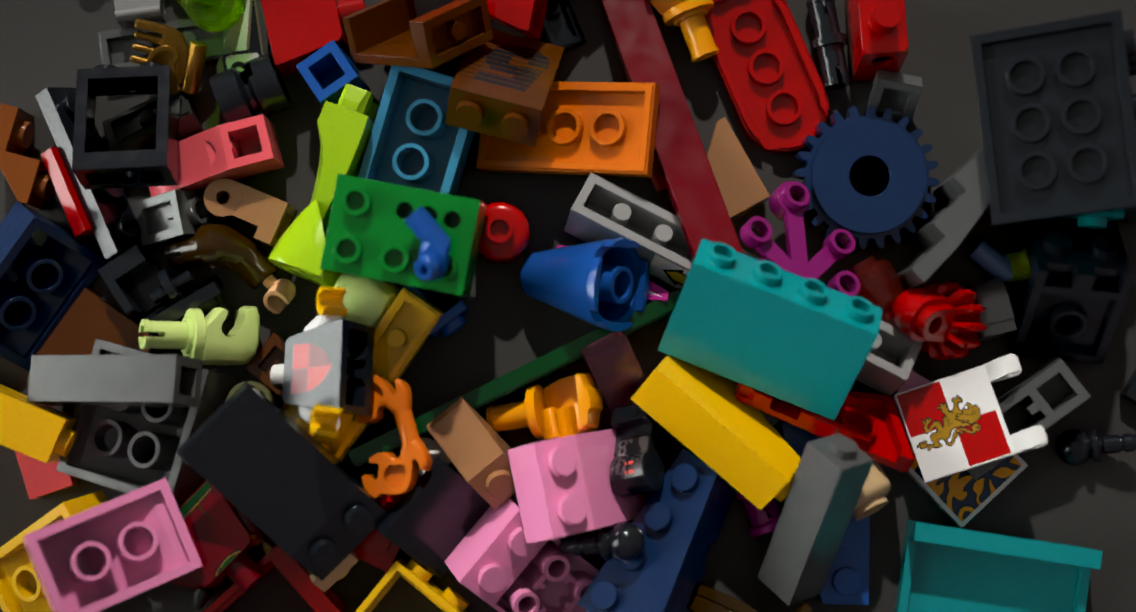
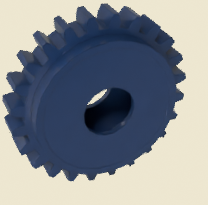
(900, 168)

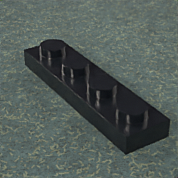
(105, 208)

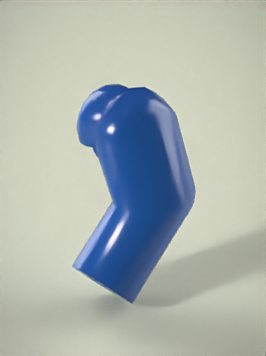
(434, 246)

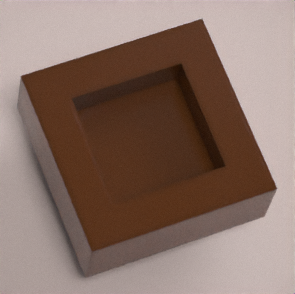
(269, 354)

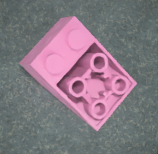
(517, 574)

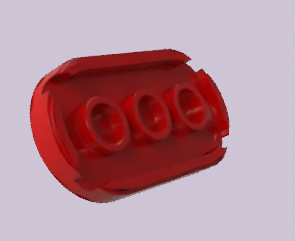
(767, 73)

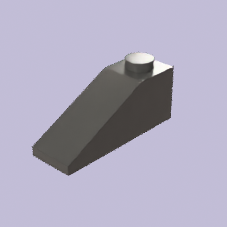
(1039, 400)

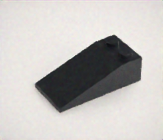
(283, 481)

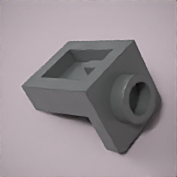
(170, 216)

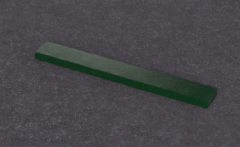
(516, 378)

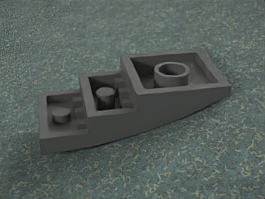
(965, 200)

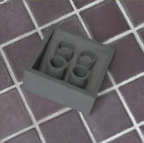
(139, 444)

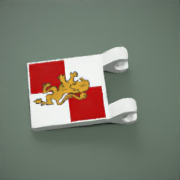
(959, 421)

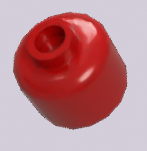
(504, 233)

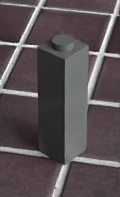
(115, 380)
(814, 518)

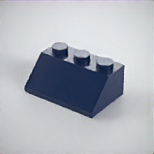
(39, 280)

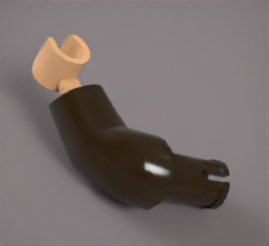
(234, 250)

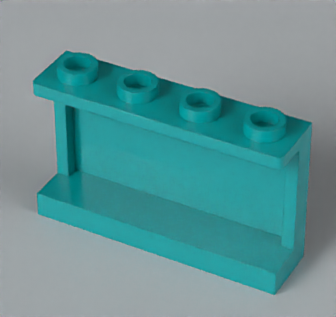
(771, 329)
(990, 572)

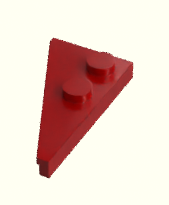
(864, 418)

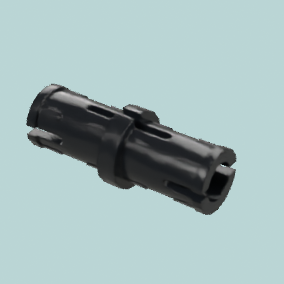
(828, 43)

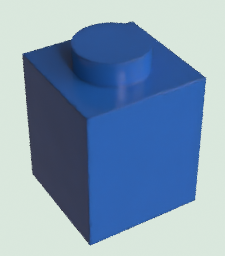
(329, 71)

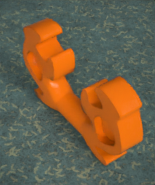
(394, 473)

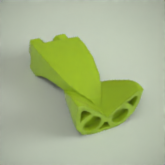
(343, 142)

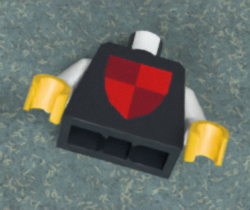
(327, 366)

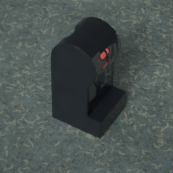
(638, 452)

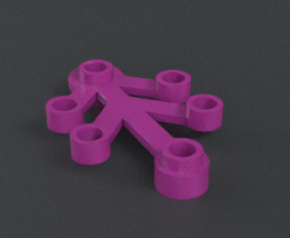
(789, 205)

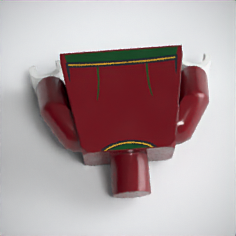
(222, 541)

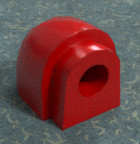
(922, 314)

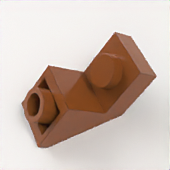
(24, 174)

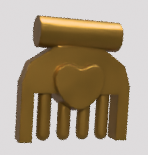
(184, 60)

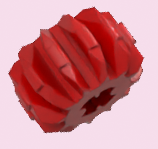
(964, 325)

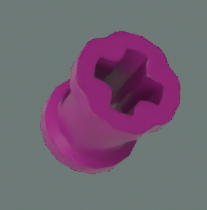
(762, 520)

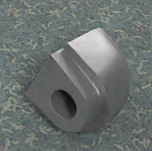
(999, 313)

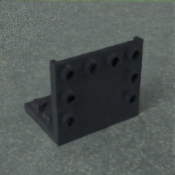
(1058, 118)

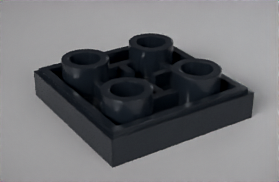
(434, 516)

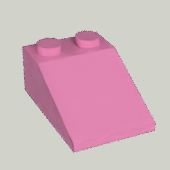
(568, 487)
(112, 551)

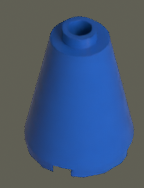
(590, 281)

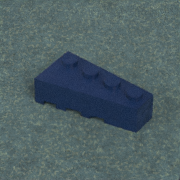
(678, 532)

